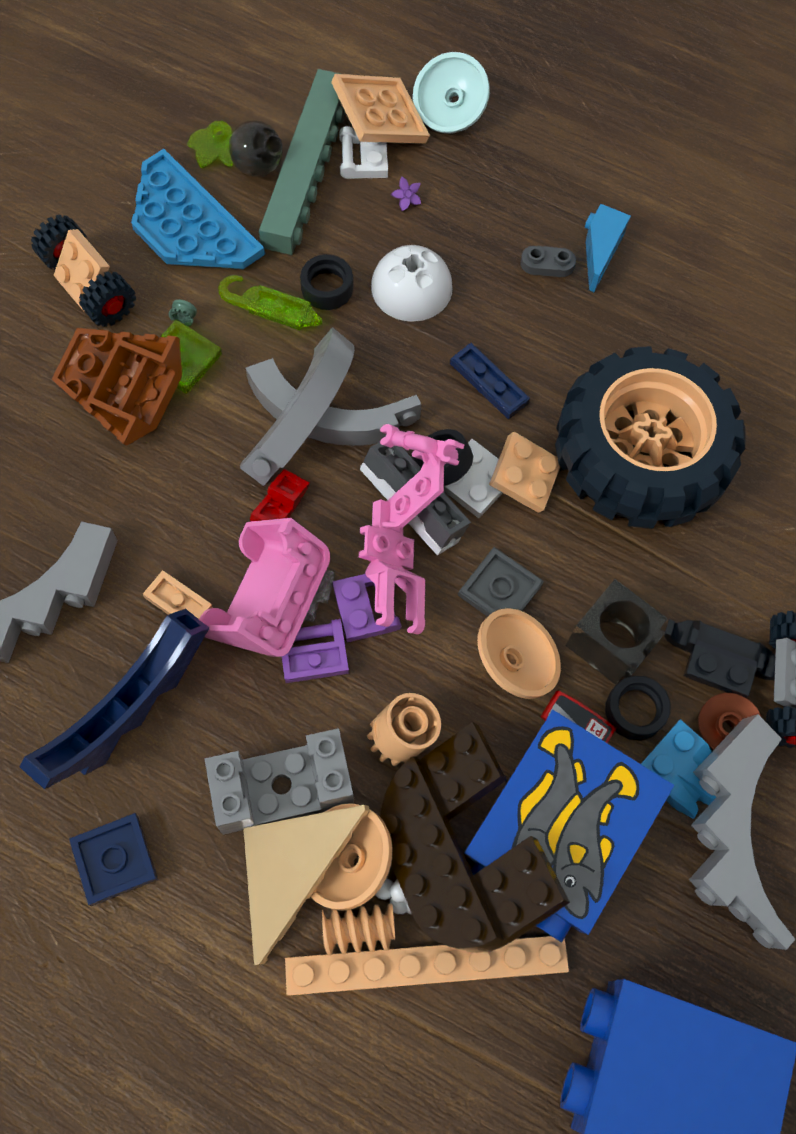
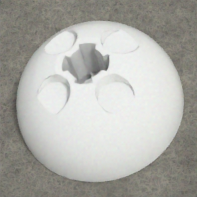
(411, 283)

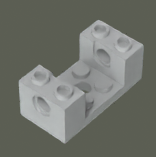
(244, 787)

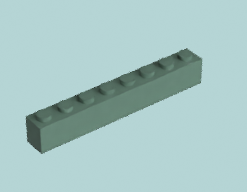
(303, 167)

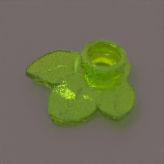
(212, 146)

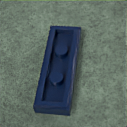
(489, 381)

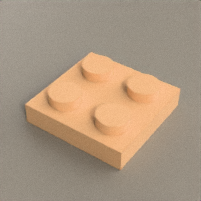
(525, 472)

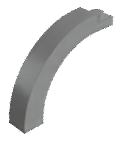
(304, 410)
(336, 424)

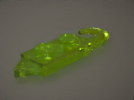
(271, 304)

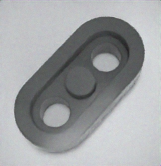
(549, 261)

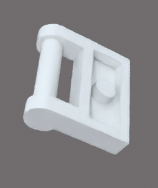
(373, 157)

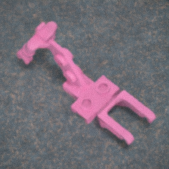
(384, 541)

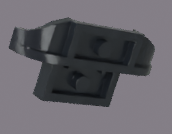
(721, 657)

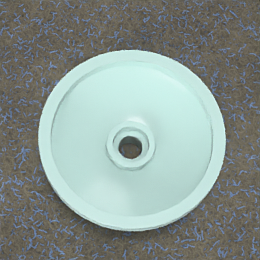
(440, 81)

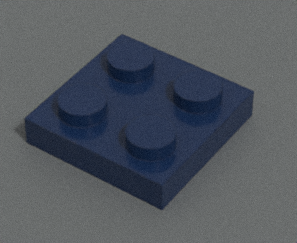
(113, 859)

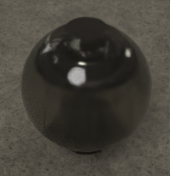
(255, 148)

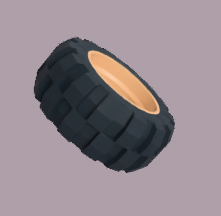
(657, 390)

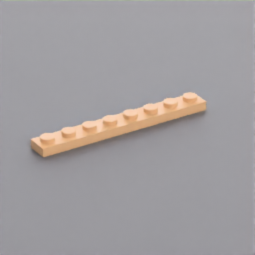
(422, 966)

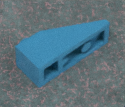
(602, 240)

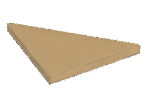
(287, 865)

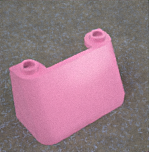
(275, 590)

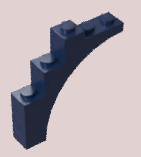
(124, 708)

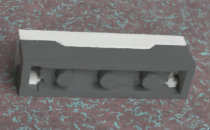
(440, 522)

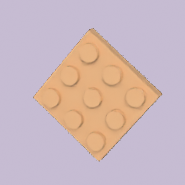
(380, 109)

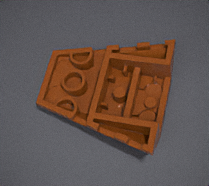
(121, 378)

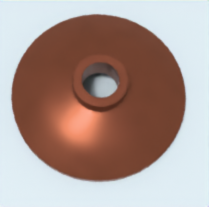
(722, 709)

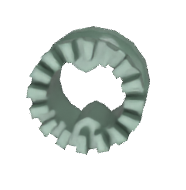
(183, 312)

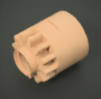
(405, 728)

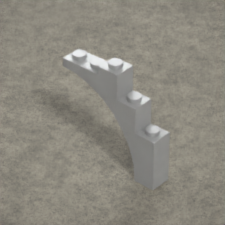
(72, 580)
(725, 826)

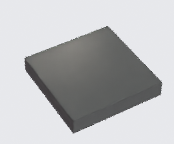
(500, 584)

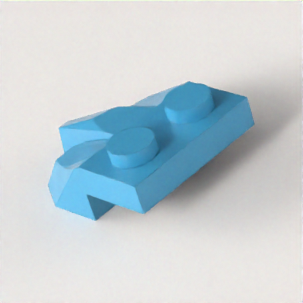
(675, 761)

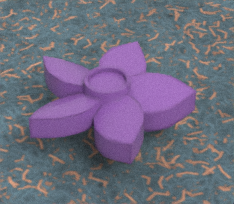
(406, 194)

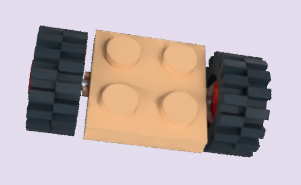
(83, 271)

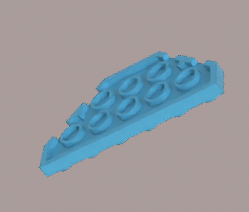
(186, 221)

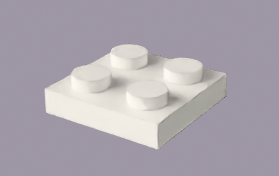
(473, 488)

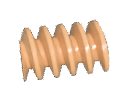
(358, 929)

